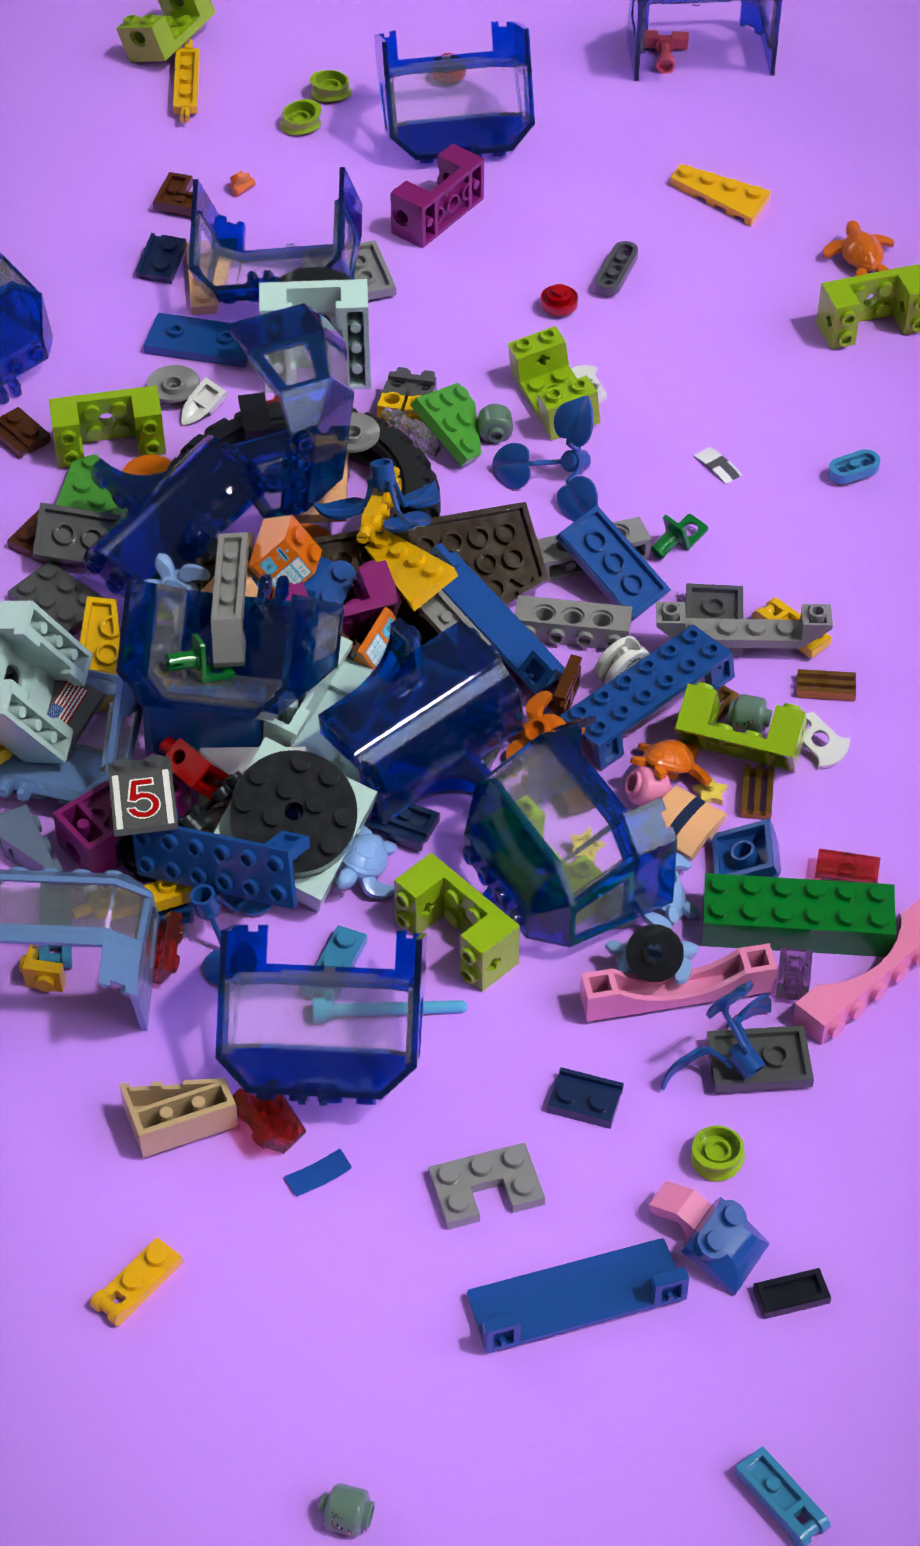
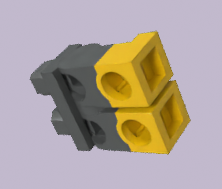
(403, 389)

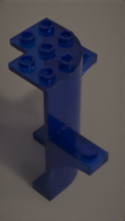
(172, 511)
(425, 717)

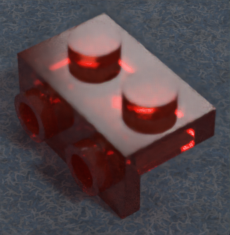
(169, 937)
(271, 1121)

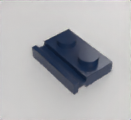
(161, 258)
(409, 828)
(585, 1097)

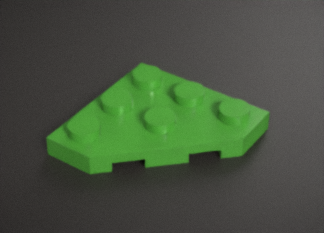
(453, 420)
(81, 491)

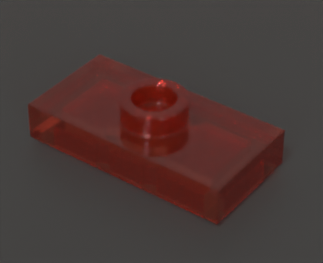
(846, 866)

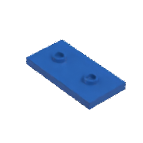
(194, 340)
(612, 562)

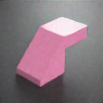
(680, 1205)

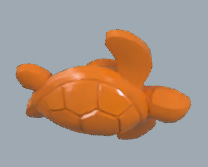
(860, 249)
(537, 722)
(670, 759)

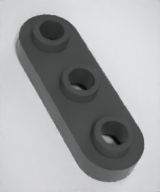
(616, 268)

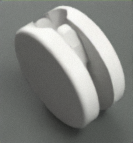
(619, 658)

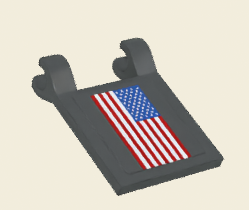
(74, 706)

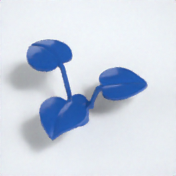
(575, 424)
(384, 480)
(207, 907)
(742, 1054)

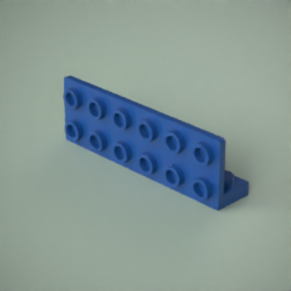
(500, 625)
(648, 687)
(224, 862)
(577, 1295)

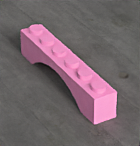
(618, 993)
(833, 1005)

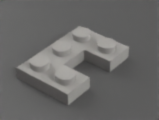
(459, 1179)

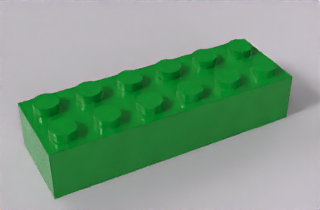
(798, 914)

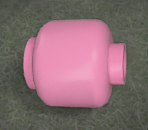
(644, 786)

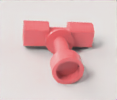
(664, 45)

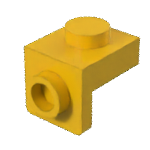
(41, 974)

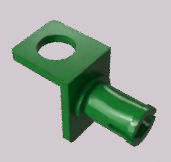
(677, 534)
(196, 660)

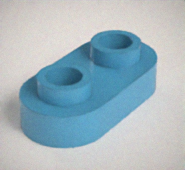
(854, 466)

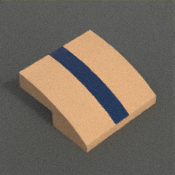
(691, 819)

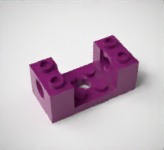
(424, 215)
(370, 594)
(87, 829)

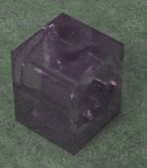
(797, 964)

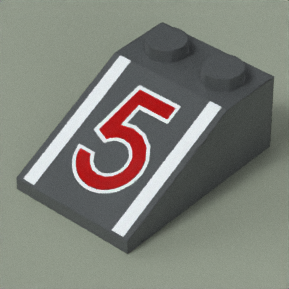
(142, 795)

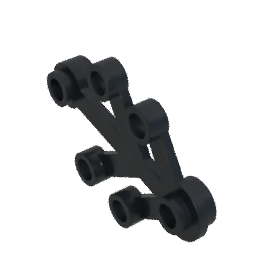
(192, 817)

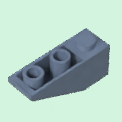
(23, 842)

